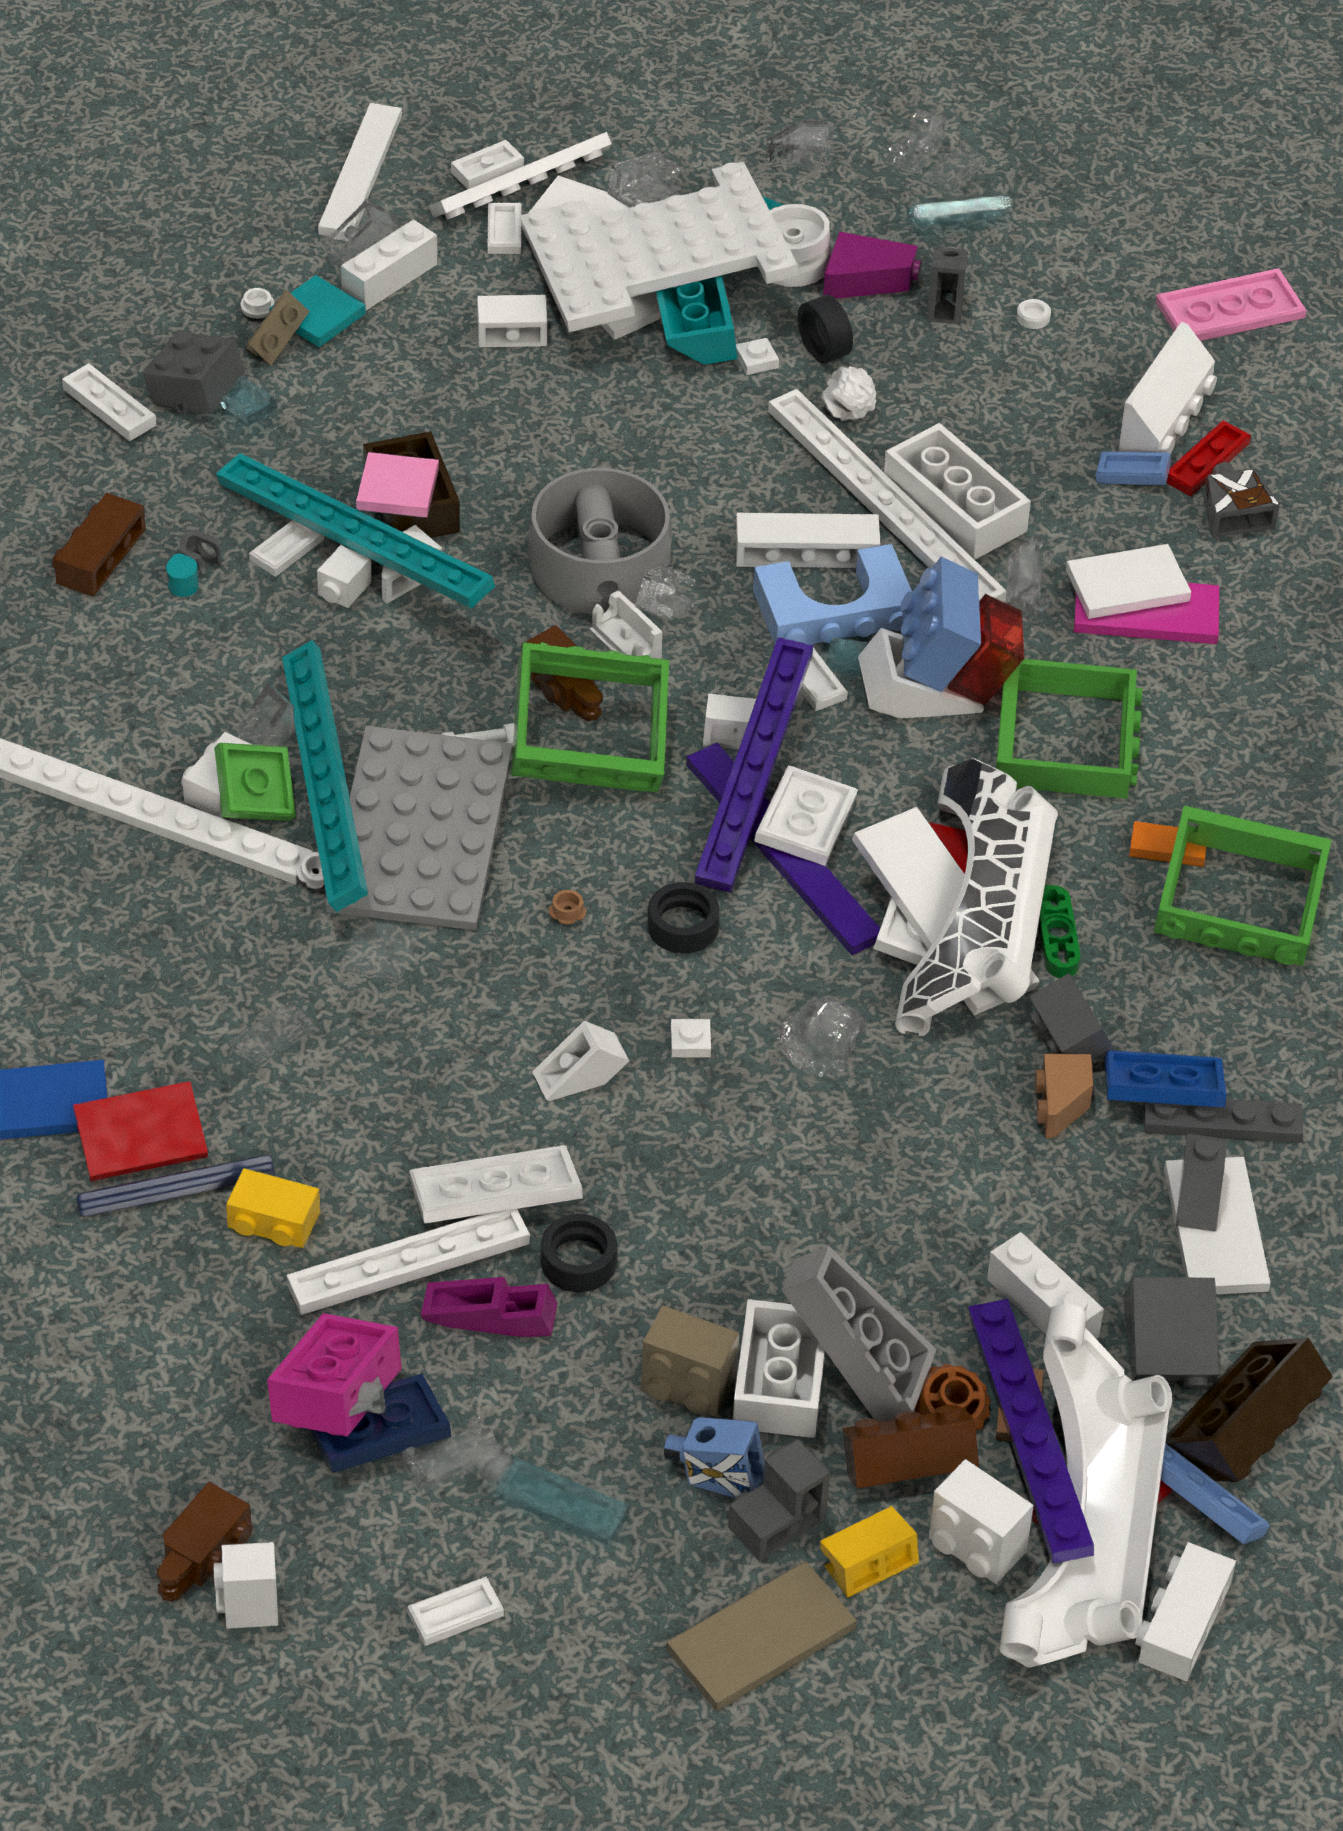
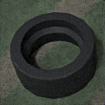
(825, 329)
(683, 939)
(583, 1277)

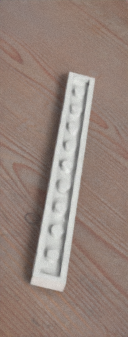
(874, 487)
(150, 812)

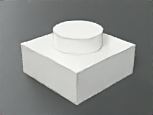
(757, 356)
(690, 1038)

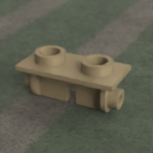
(277, 328)

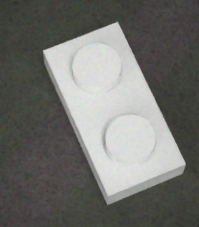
(487, 164)

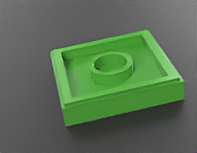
(254, 782)

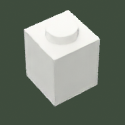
(344, 576)

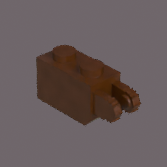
(567, 692)
(197, 1539)

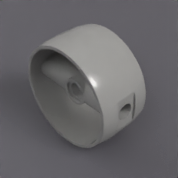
(596, 503)

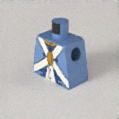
(720, 1455)

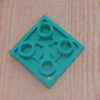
(328, 309)

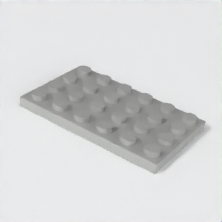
(426, 824)

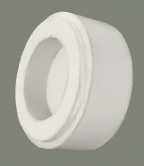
(1033, 314)

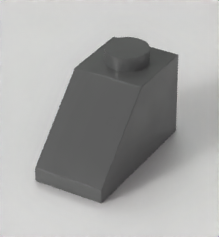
(1201, 1182)

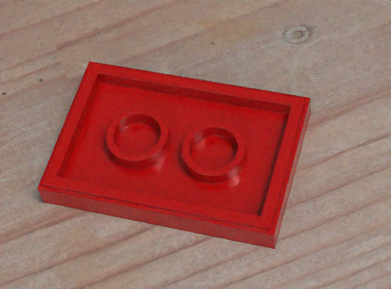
(140, 1131)

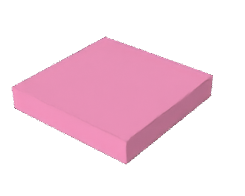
(397, 484)

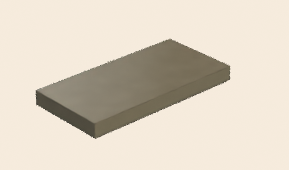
(761, 1635)

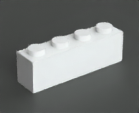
(804, 538)

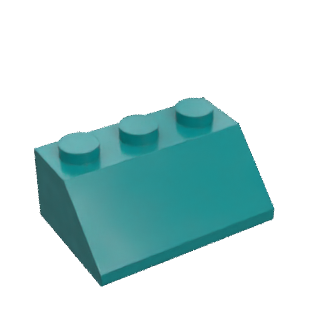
(698, 320)

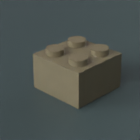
(689, 1361)

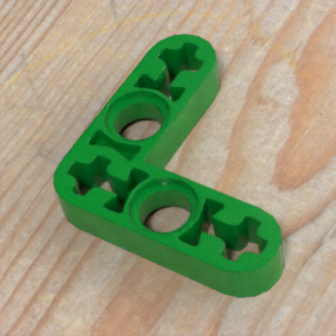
(1059, 917)

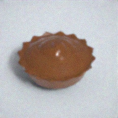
(954, 1387)

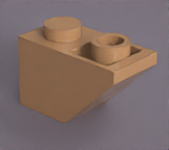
(1065, 1090)

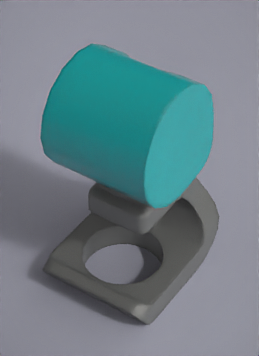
(184, 567)

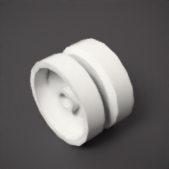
(808, 238)

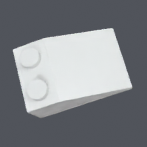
(899, 695)

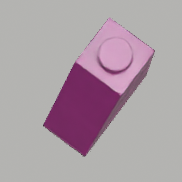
(870, 266)

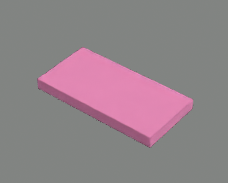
(1232, 305)

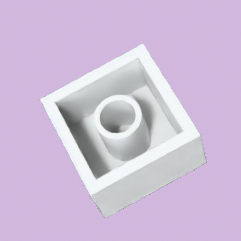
(980, 1522)

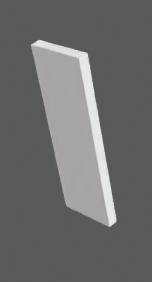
(920, 880)

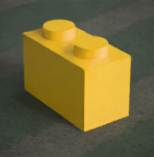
(273, 1208)

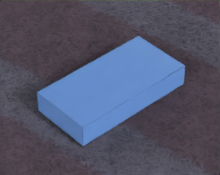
(1133, 468)

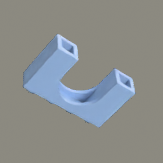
(801, 619)

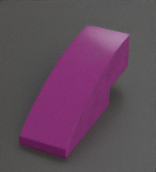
(491, 1306)

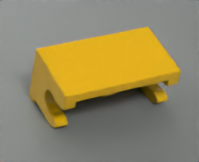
(870, 1551)

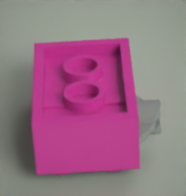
(335, 1375)

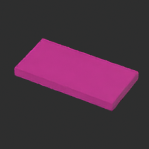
(1183, 621)

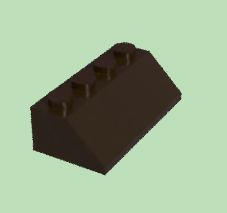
(1250, 1407)

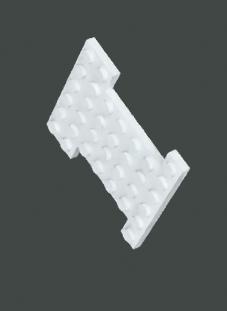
(654, 246)

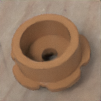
(567, 900)

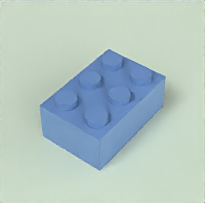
(940, 624)

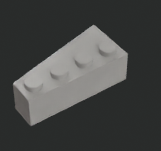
(860, 1332)

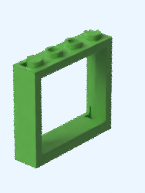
(1076, 681)
(589, 767)
(1250, 840)

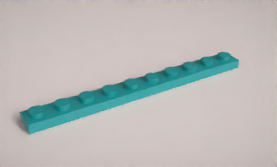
(356, 530)
(325, 777)

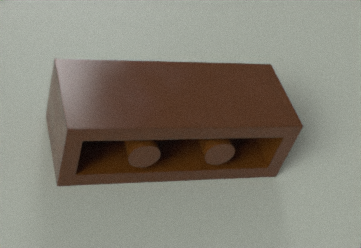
(99, 544)
(909, 1446)

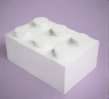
(778, 1371)

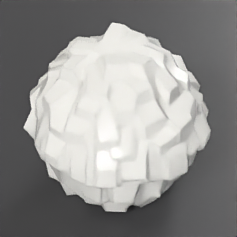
(849, 393)

